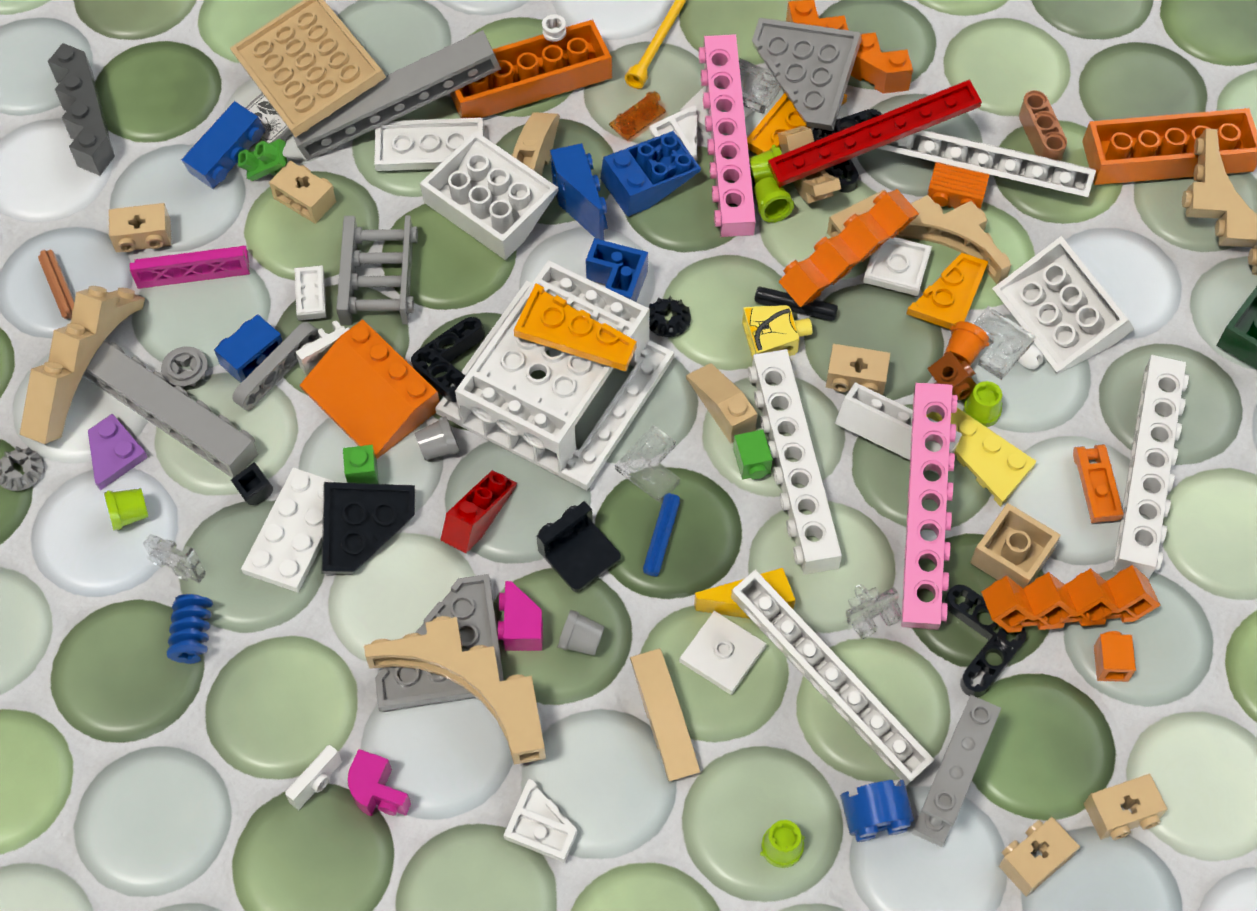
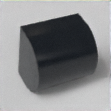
(253, 485)

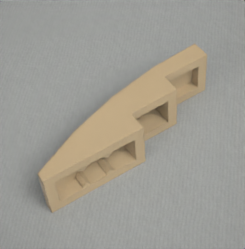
(664, 714)

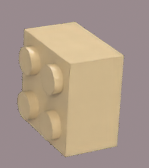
(1015, 547)

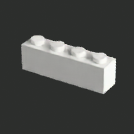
(882, 421)

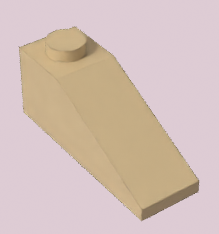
(723, 401)

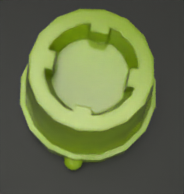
(759, 164)
(772, 201)
(984, 403)
(125, 507)
(782, 844)

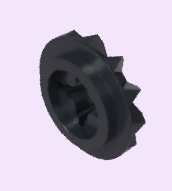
(679, 320)

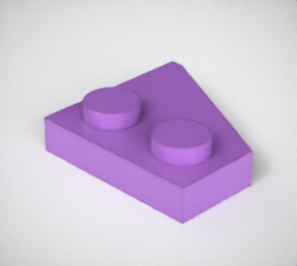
(112, 451)

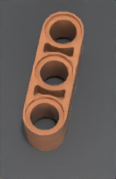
(1042, 126)

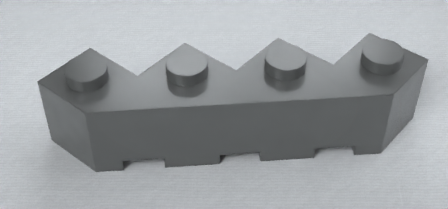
(83, 109)

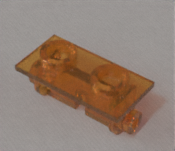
(638, 116)

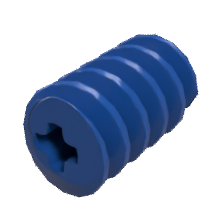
(187, 628)

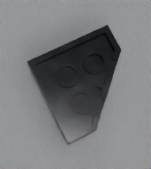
(360, 521)

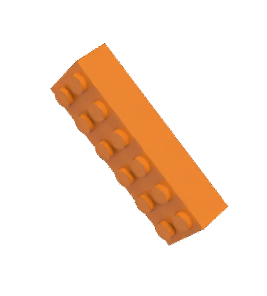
(537, 71)
(1165, 145)

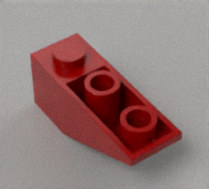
(476, 511)

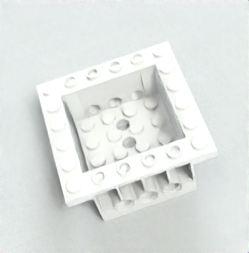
(540, 415)

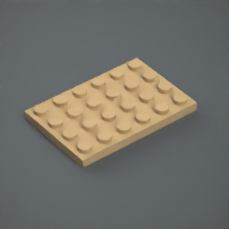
(307, 64)

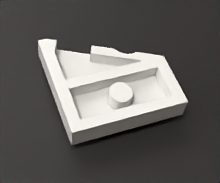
(683, 124)
(540, 825)

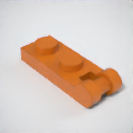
(1098, 484)

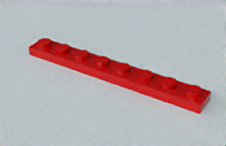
(874, 133)

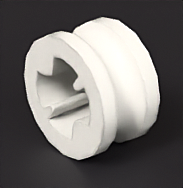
(554, 21)

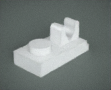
(313, 352)

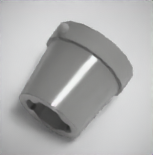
(437, 439)
(580, 634)

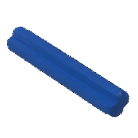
(661, 535)

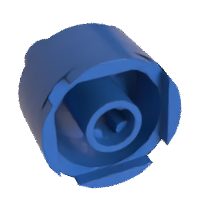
(877, 809)

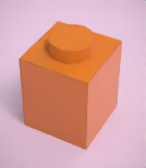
(1114, 657)

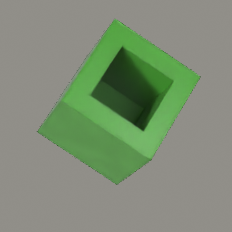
(752, 454)
(360, 464)

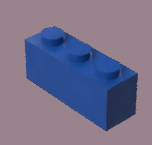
(219, 147)

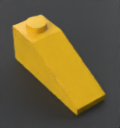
(720, 600)

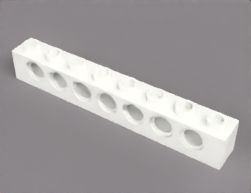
(996, 161)
(1171, 377)
(813, 556)
(831, 677)

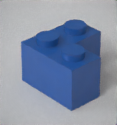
(617, 267)

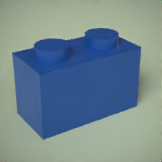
(247, 347)

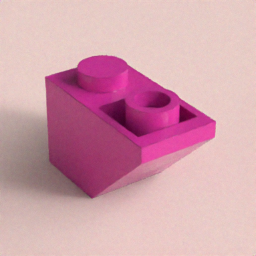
(522, 621)

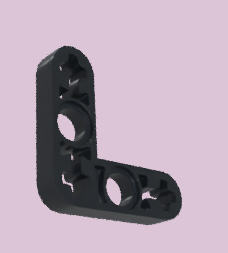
(848, 167)
(470, 333)
(996, 643)

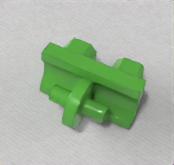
(265, 159)

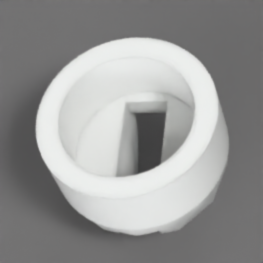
(1031, 358)

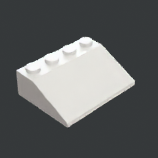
(488, 194)
(1063, 306)

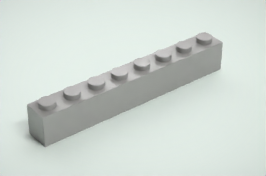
(402, 93)
(171, 409)

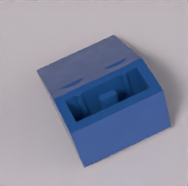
(647, 172)
(579, 188)

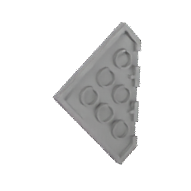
(809, 66)
(473, 606)

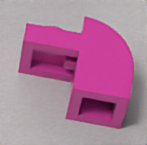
(367, 785)

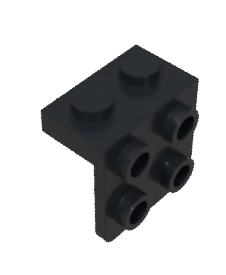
(577, 547)

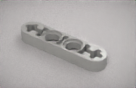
(274, 367)

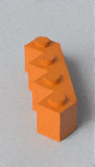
(885, 70)
(856, 243)
(1082, 600)

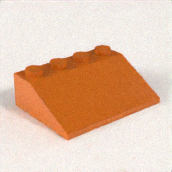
(370, 390)

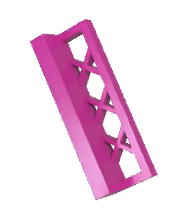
(190, 267)

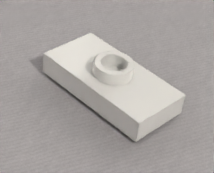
(310, 293)
(314, 777)

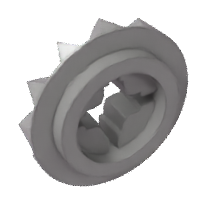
(183, 356)
(32, 468)

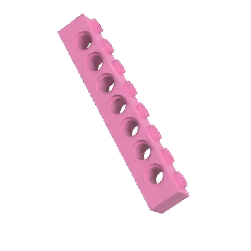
(732, 220)
(928, 399)

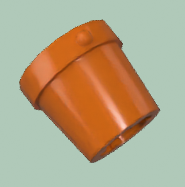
(966, 341)

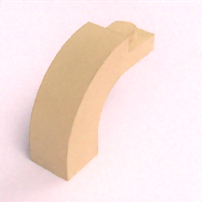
(815, 186)

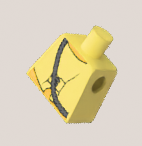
(773, 329)

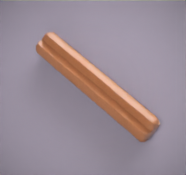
(57, 282)

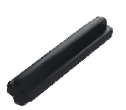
(778, 298)

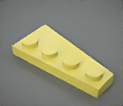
(988, 456)

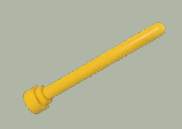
(637, 74)

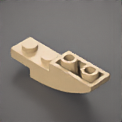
(537, 140)

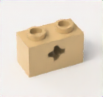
(303, 191)
(140, 227)
(857, 365)
(1136, 794)
(1031, 872)

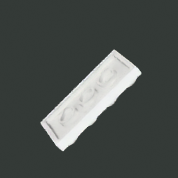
(421, 142)
(290, 533)

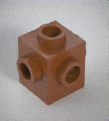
(952, 372)

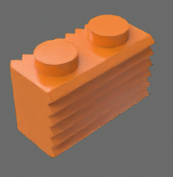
(956, 186)

